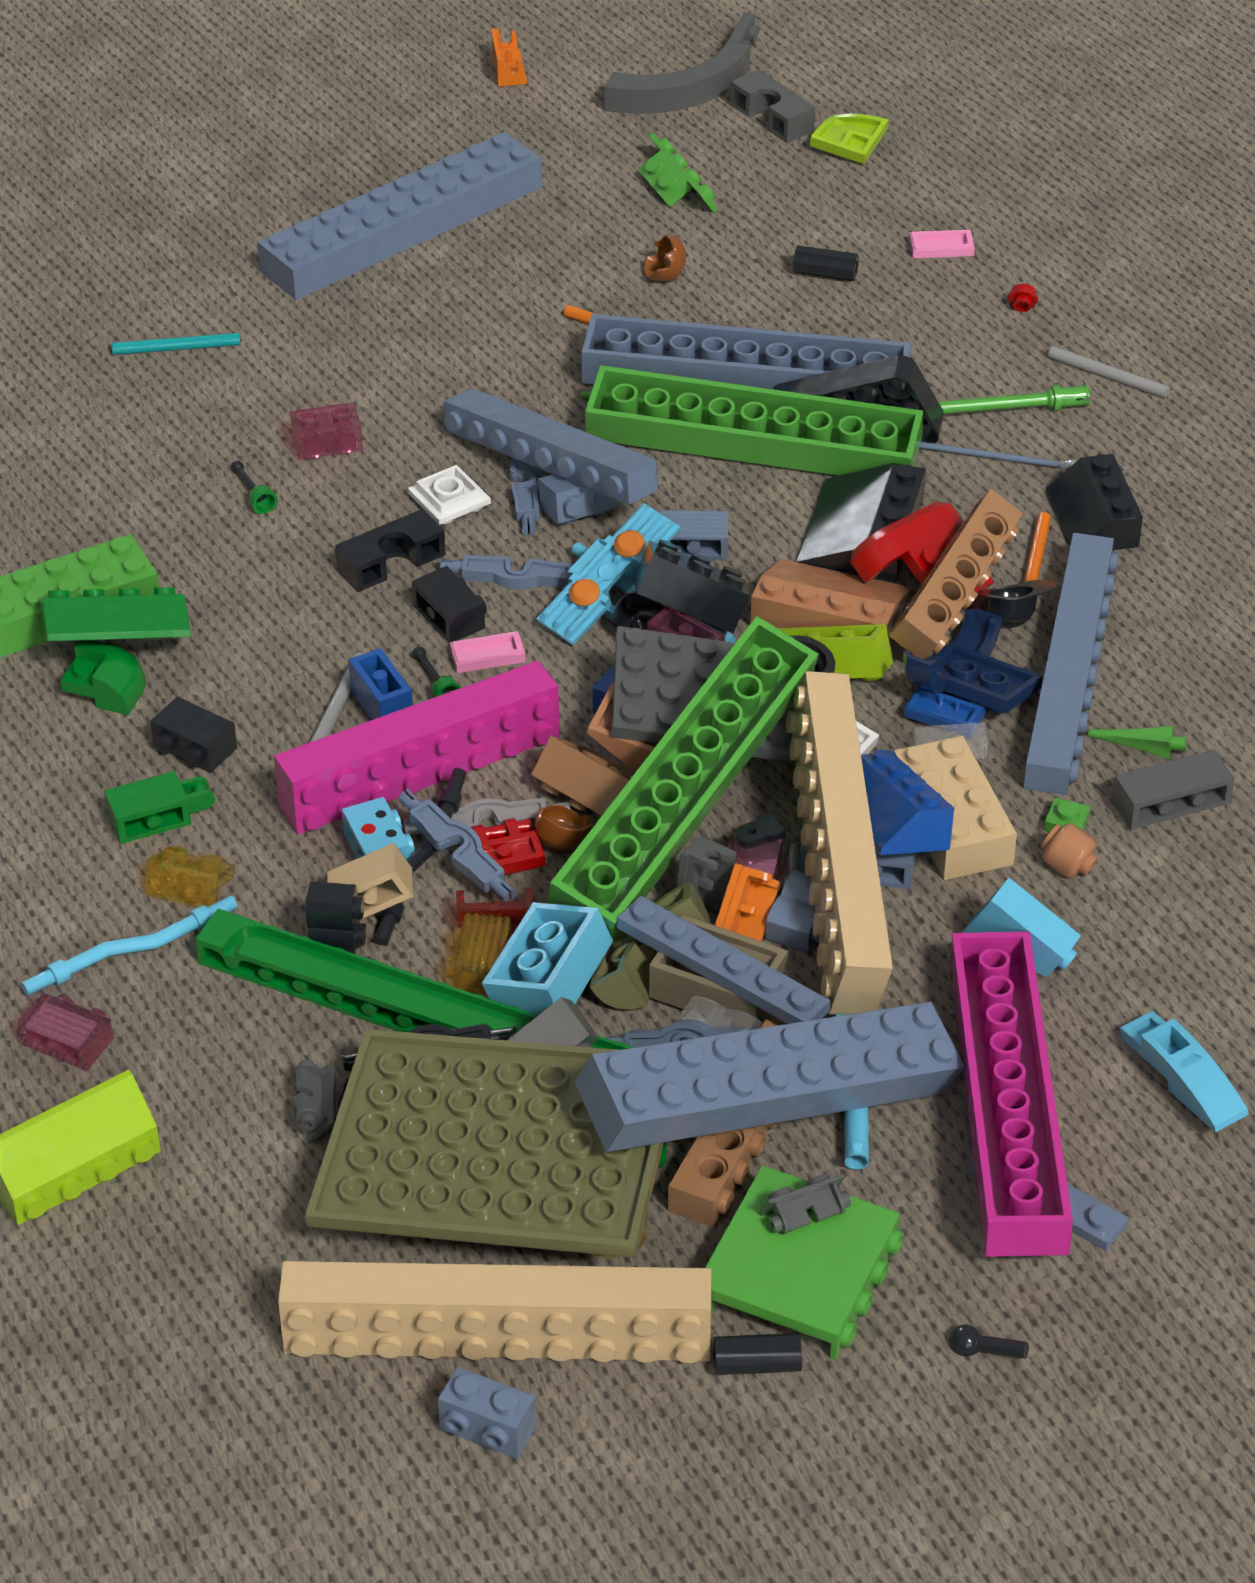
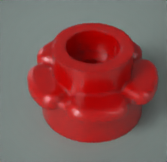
(1022, 297)

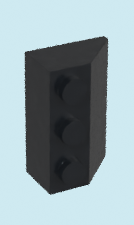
(1096, 501)

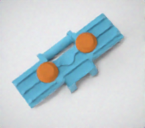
(598, 570)

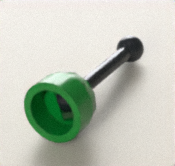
(261, 497)
(440, 684)

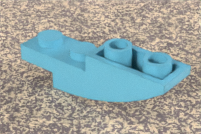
(1188, 1069)

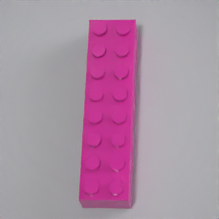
(417, 746)

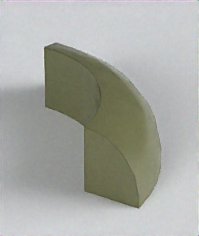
(625, 975)

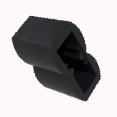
(335, 915)

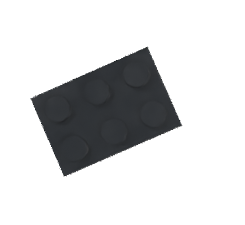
(691, 585)

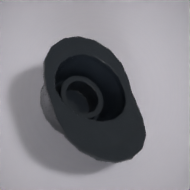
(1017, 601)

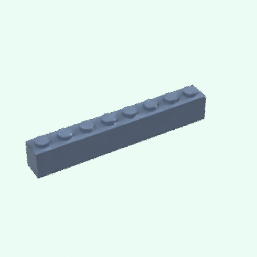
(551, 446)

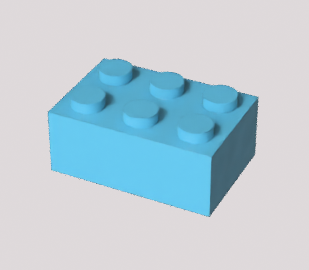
(548, 957)

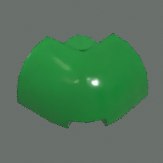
(105, 674)

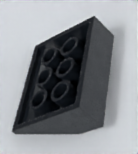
(857, 507)

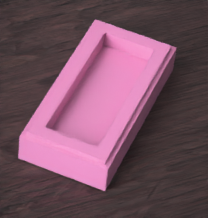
(941, 243)
(487, 652)

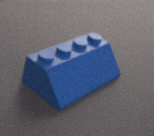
(904, 808)

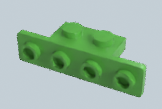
(669, 175)

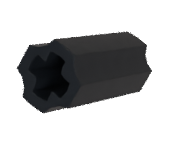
(825, 263)
(757, 1353)

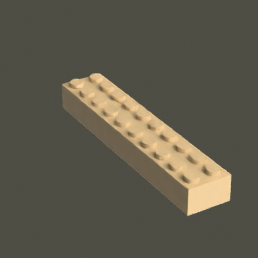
(838, 844)
(495, 1311)

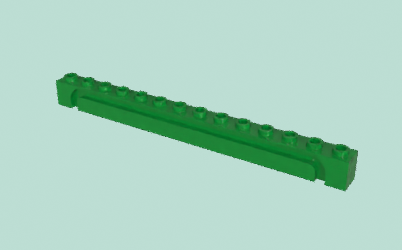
(348, 981)

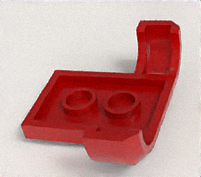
(915, 539)

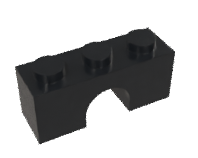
(410, 537)

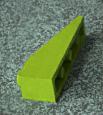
(857, 649)

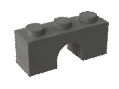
(788, 113)

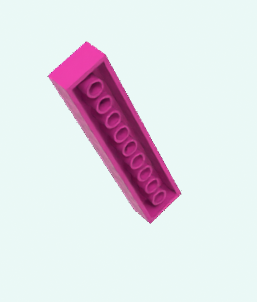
(1009, 1096)

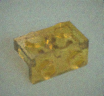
(186, 877)

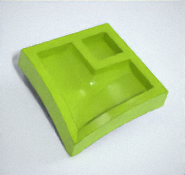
(850, 135)

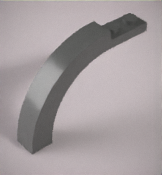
(686, 87)

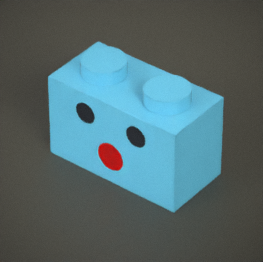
(374, 826)

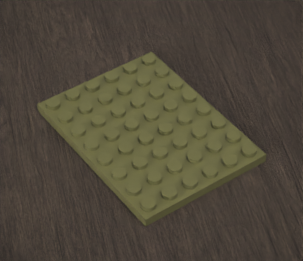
(478, 1149)

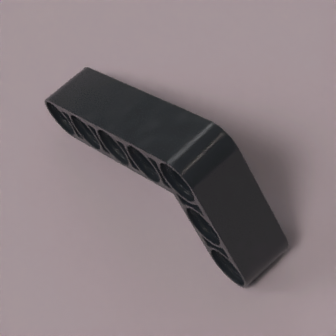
(878, 382)

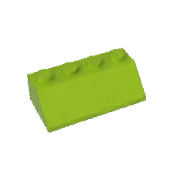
(75, 1147)

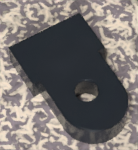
(760, 831)

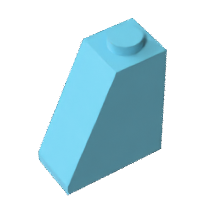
(1018, 911)

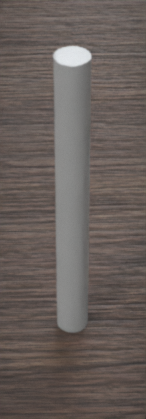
(1109, 372)
(334, 707)

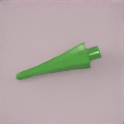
(1155, 740)

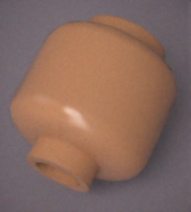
(1069, 850)

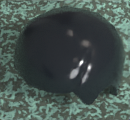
(635, 610)

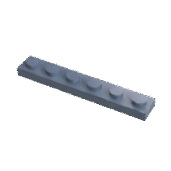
(722, 963)

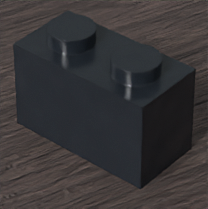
(449, 604)
(193, 734)

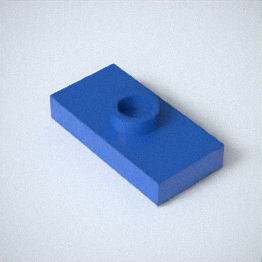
(942, 709)

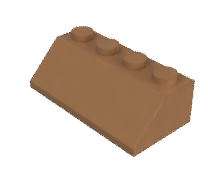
(580, 774)

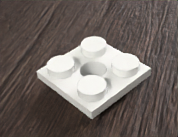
(448, 495)

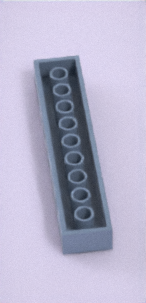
(399, 215)
(723, 352)
(767, 1075)

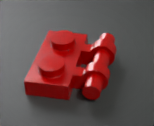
(512, 845)

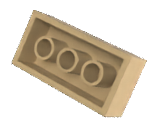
(980, 829)

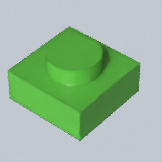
(1066, 812)

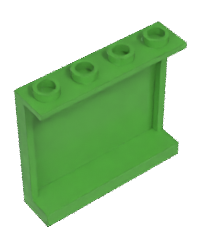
(810, 1276)

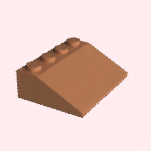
(815, 596)

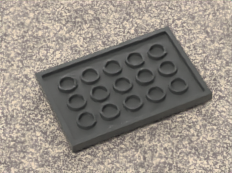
(660, 676)

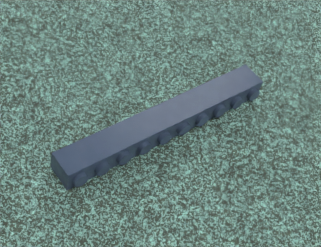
(1070, 666)

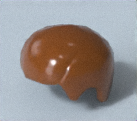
(667, 262)
(561, 828)

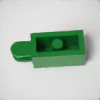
(155, 805)

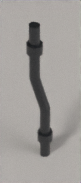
(449, 803)

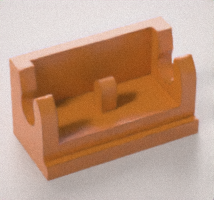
(507, 60)
(747, 902)

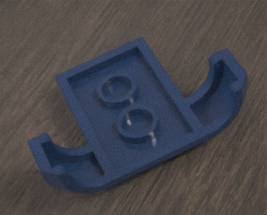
(968, 670)

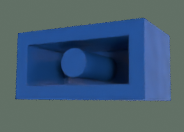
(378, 684)

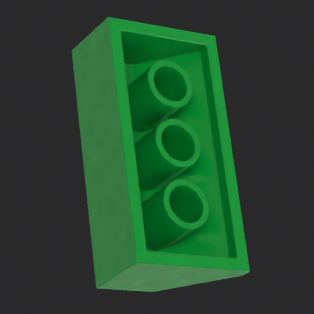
(113, 616)

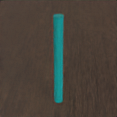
(177, 343)

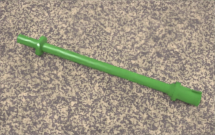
(1053, 398)

